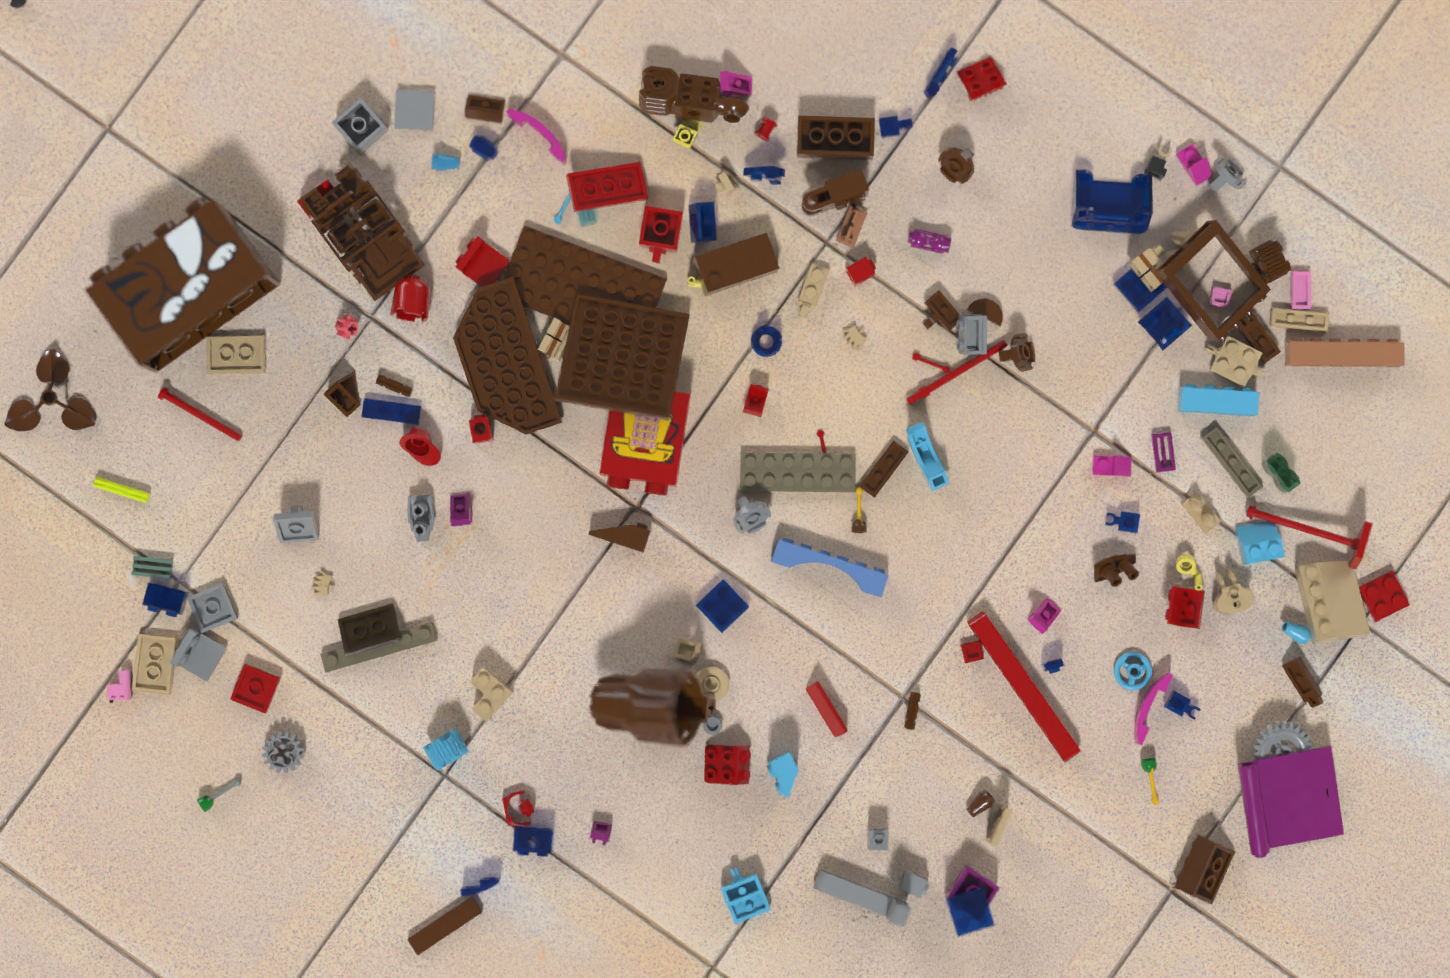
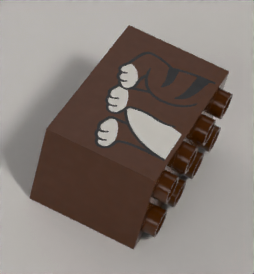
(181, 285)

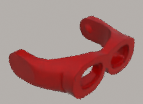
(505, 802)

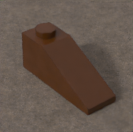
(628, 536)

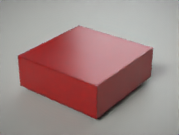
(972, 651)

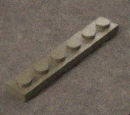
(410, 638)

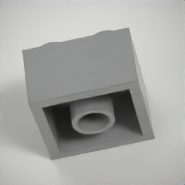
(360, 126)

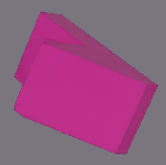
(735, 84)
(1194, 164)
(1111, 466)
(1044, 615)

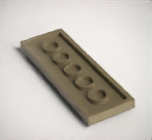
(797, 472)

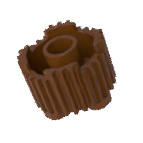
(1270, 261)

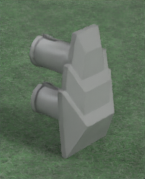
(421, 516)

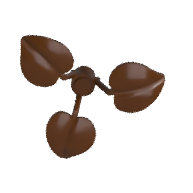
(51, 369)

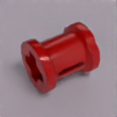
(765, 129)

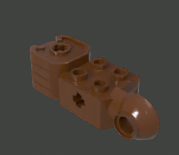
(687, 97)

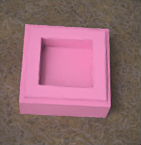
(1220, 297)

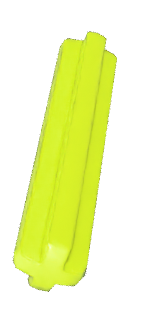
(121, 489)

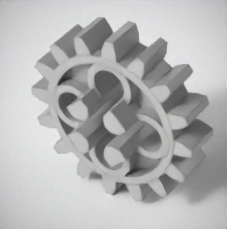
(293, 755)

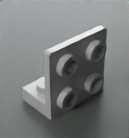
(198, 654)

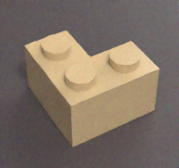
(494, 693)

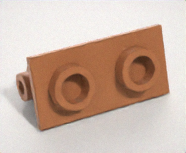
(851, 226)

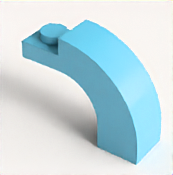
(926, 456)

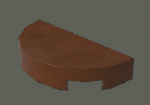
(988, 308)

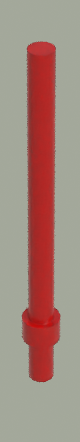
(925, 391)

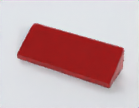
(826, 709)

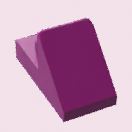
(460, 510)

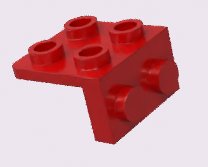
(481, 262)
(1185, 607)
(727, 764)

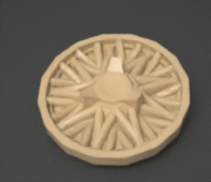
(713, 681)

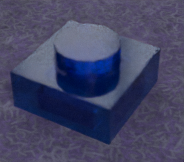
(1053, 666)

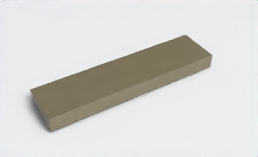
(1231, 462)

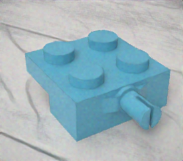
(744, 897)

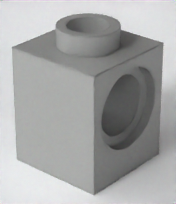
(877, 839)
(913, 884)

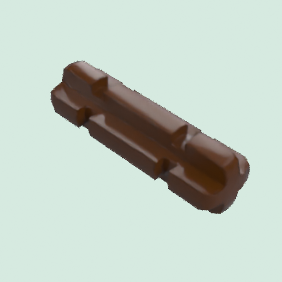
(394, 385)
(912, 710)

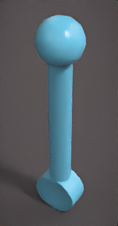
(557, 219)

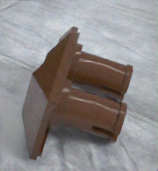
(1110, 568)

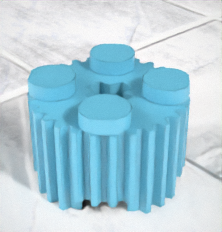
(446, 749)

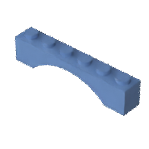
(868, 580)

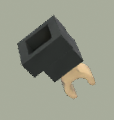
(1156, 164)

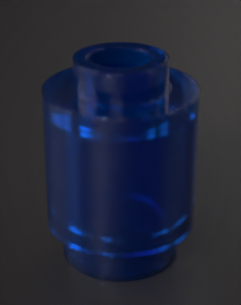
(484, 147)

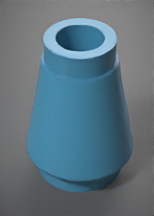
(444, 162)

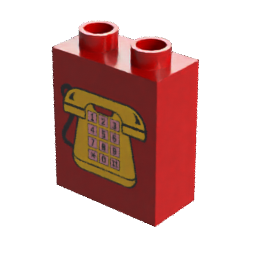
(645, 448)

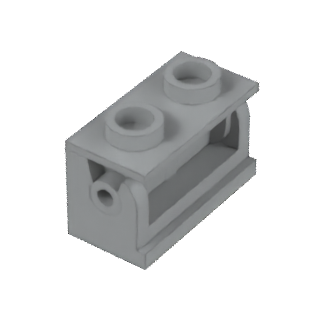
(972, 334)

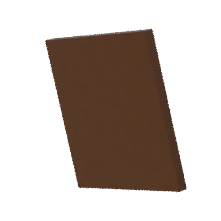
(622, 357)

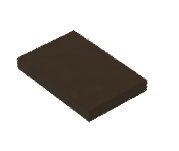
(369, 629)

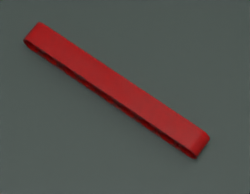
(1024, 686)

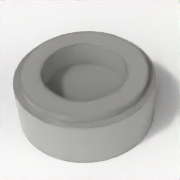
(713, 725)

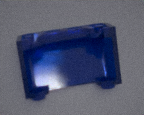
(1112, 205)

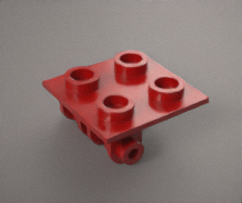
(981, 78)

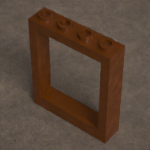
(1169, 269)

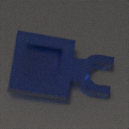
(1127, 522)
(1179, 704)

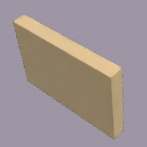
(236, 354)
(152, 663)

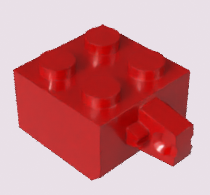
(660, 231)

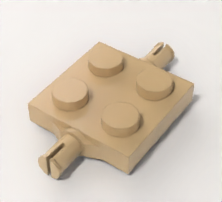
(1236, 361)

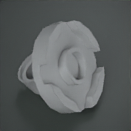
(1229, 173)
(751, 516)

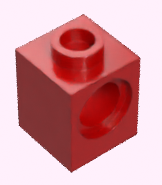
(861, 271)
(483, 437)

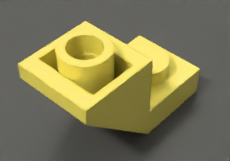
(687, 133)

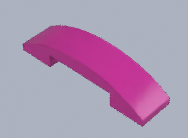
(521, 118)
(1141, 730)

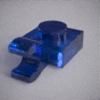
(890, 126)

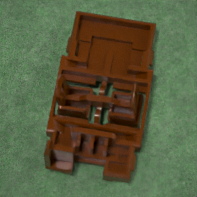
(383, 258)

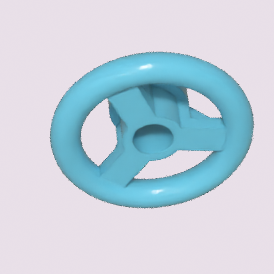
(1146, 666)

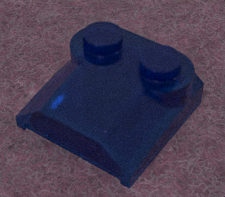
(1165, 323)

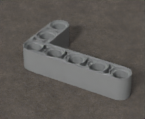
(865, 897)

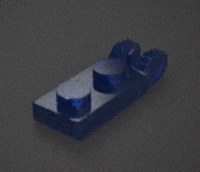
(940, 73)

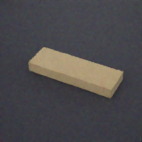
(1299, 319)

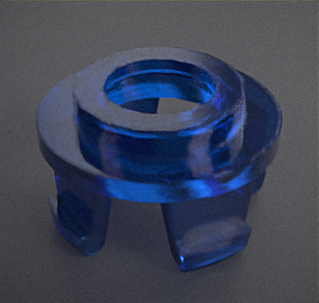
(766, 330)

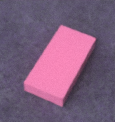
(1300, 290)

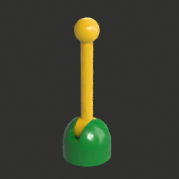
(1150, 765)

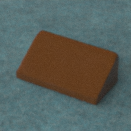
(485, 109)

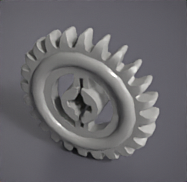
(1276, 735)

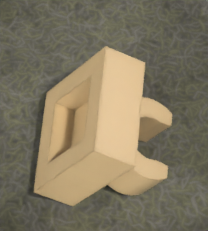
(727, 183)

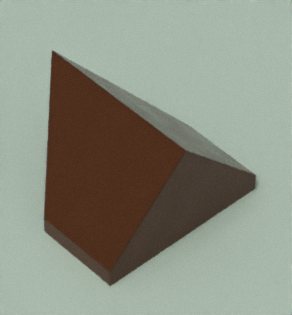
(344, 394)

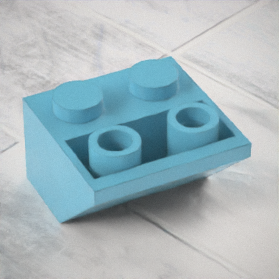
(785, 771)

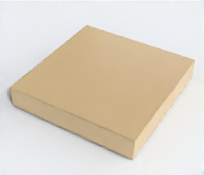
(999, 825)

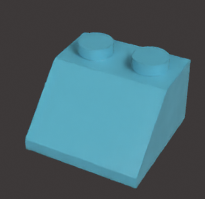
(1259, 542)

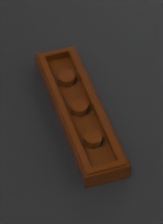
(444, 925)

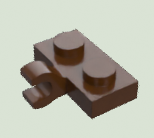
(942, 312)

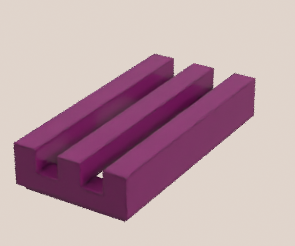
(1156, 454)

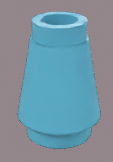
(1297, 632)

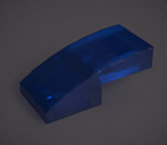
(485, 884)

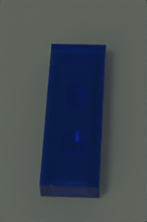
(391, 411)

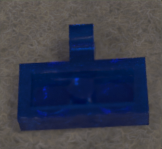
(768, 172)

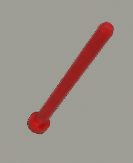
(164, 394)

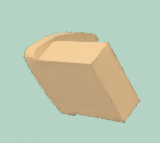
(687, 650)

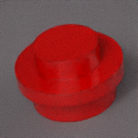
(526, 807)

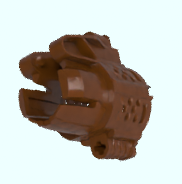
(652, 705)

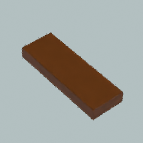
(883, 469)

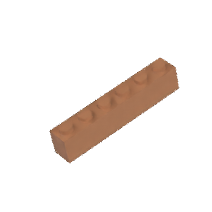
(1344, 353)

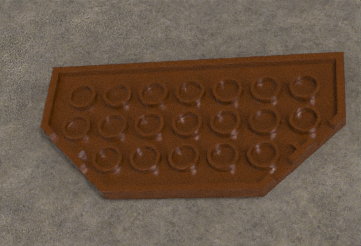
(505, 360)

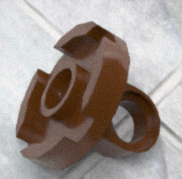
(957, 164)
(1020, 352)

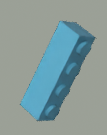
(1218, 401)

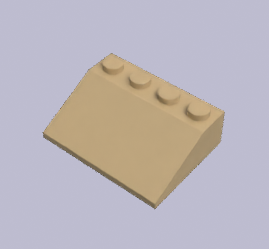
(1331, 601)

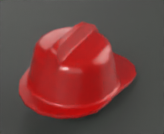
(420, 447)

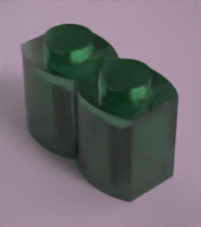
(1278, 468)

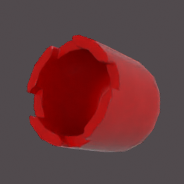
(411, 299)

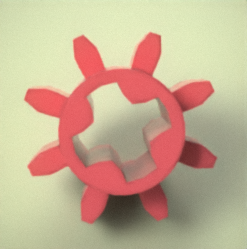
(346, 326)

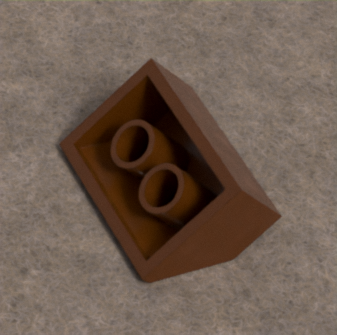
(1204, 869)

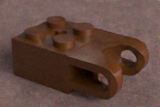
(836, 193)

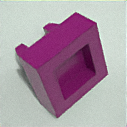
(600, 831)

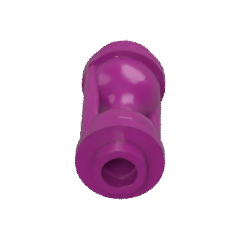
(939, 243)

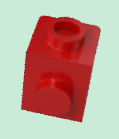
(755, 400)

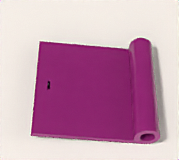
(1290, 799)

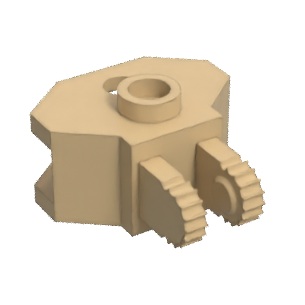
(1233, 593)

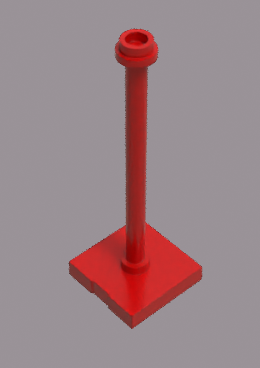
(1358, 544)

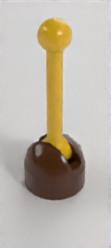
(859, 525)

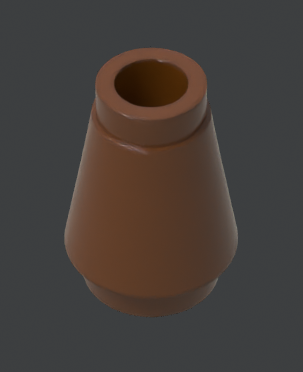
(981, 803)

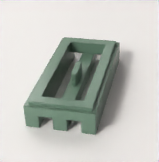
(135, 567)

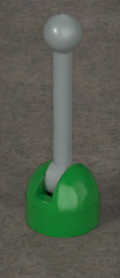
(207, 801)

